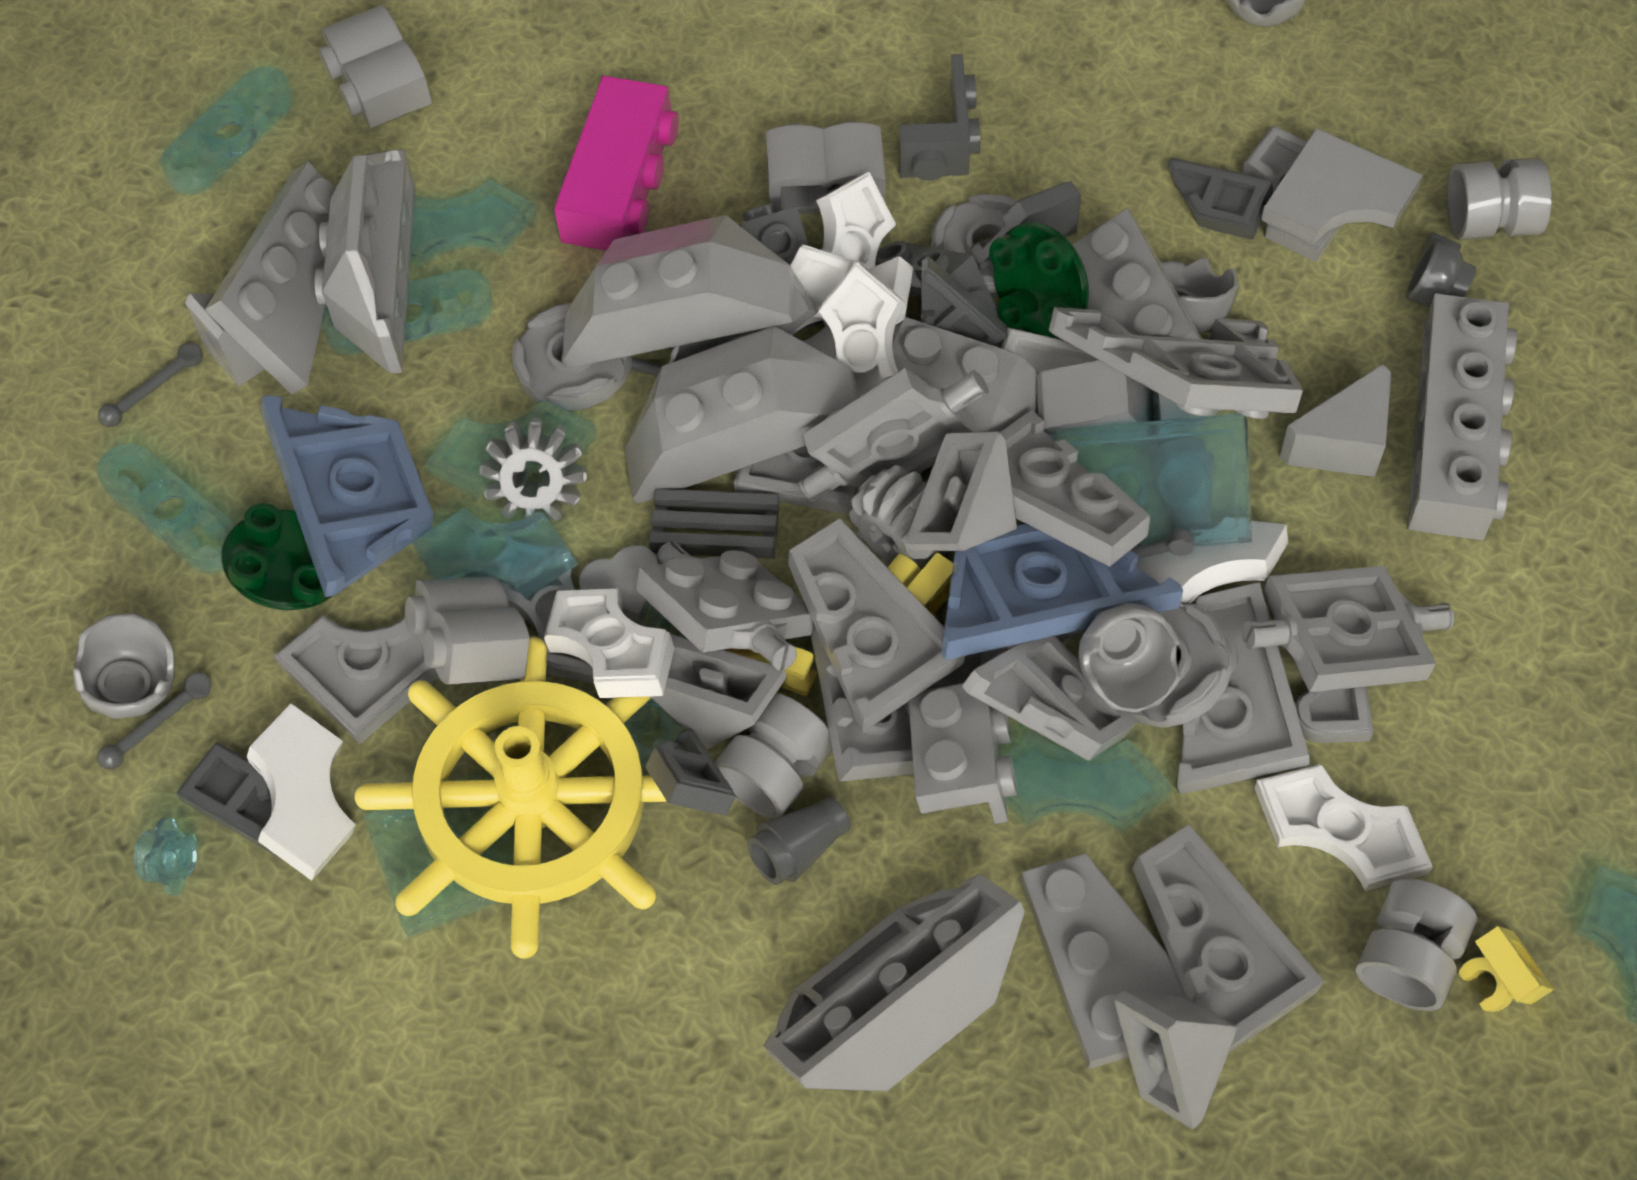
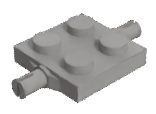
(888, 426)
(726, 603)
(1348, 628)

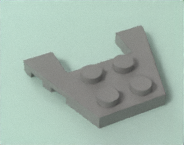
(1200, 375)

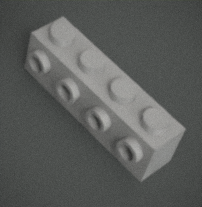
(1460, 418)

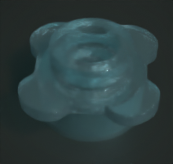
(166, 856)

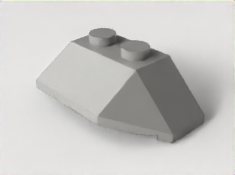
(370, 255)
(677, 291)
(947, 357)
(732, 409)
(899, 990)

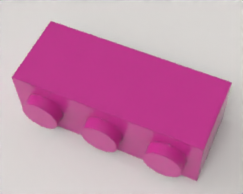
(616, 163)

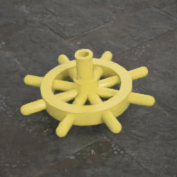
(525, 793)

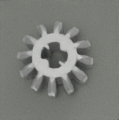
(511, 459)
(886, 512)

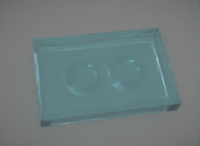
(1179, 471)

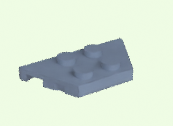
(348, 488)
(1038, 588)

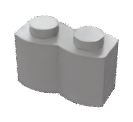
(375, 65)
(815, 161)
(468, 629)

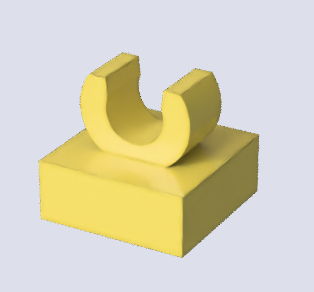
(928, 585)
(1511, 966)

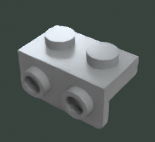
(960, 752)

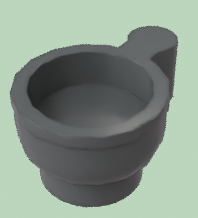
(1440, 271)

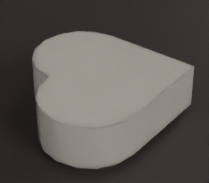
(621, 574)
(1335, 715)

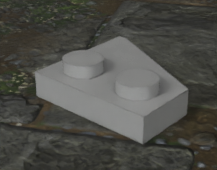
(1046, 691)

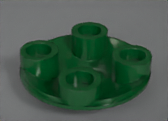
(1034, 274)
(271, 561)

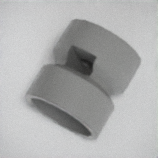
(1505, 198)
(769, 761)
(1416, 944)

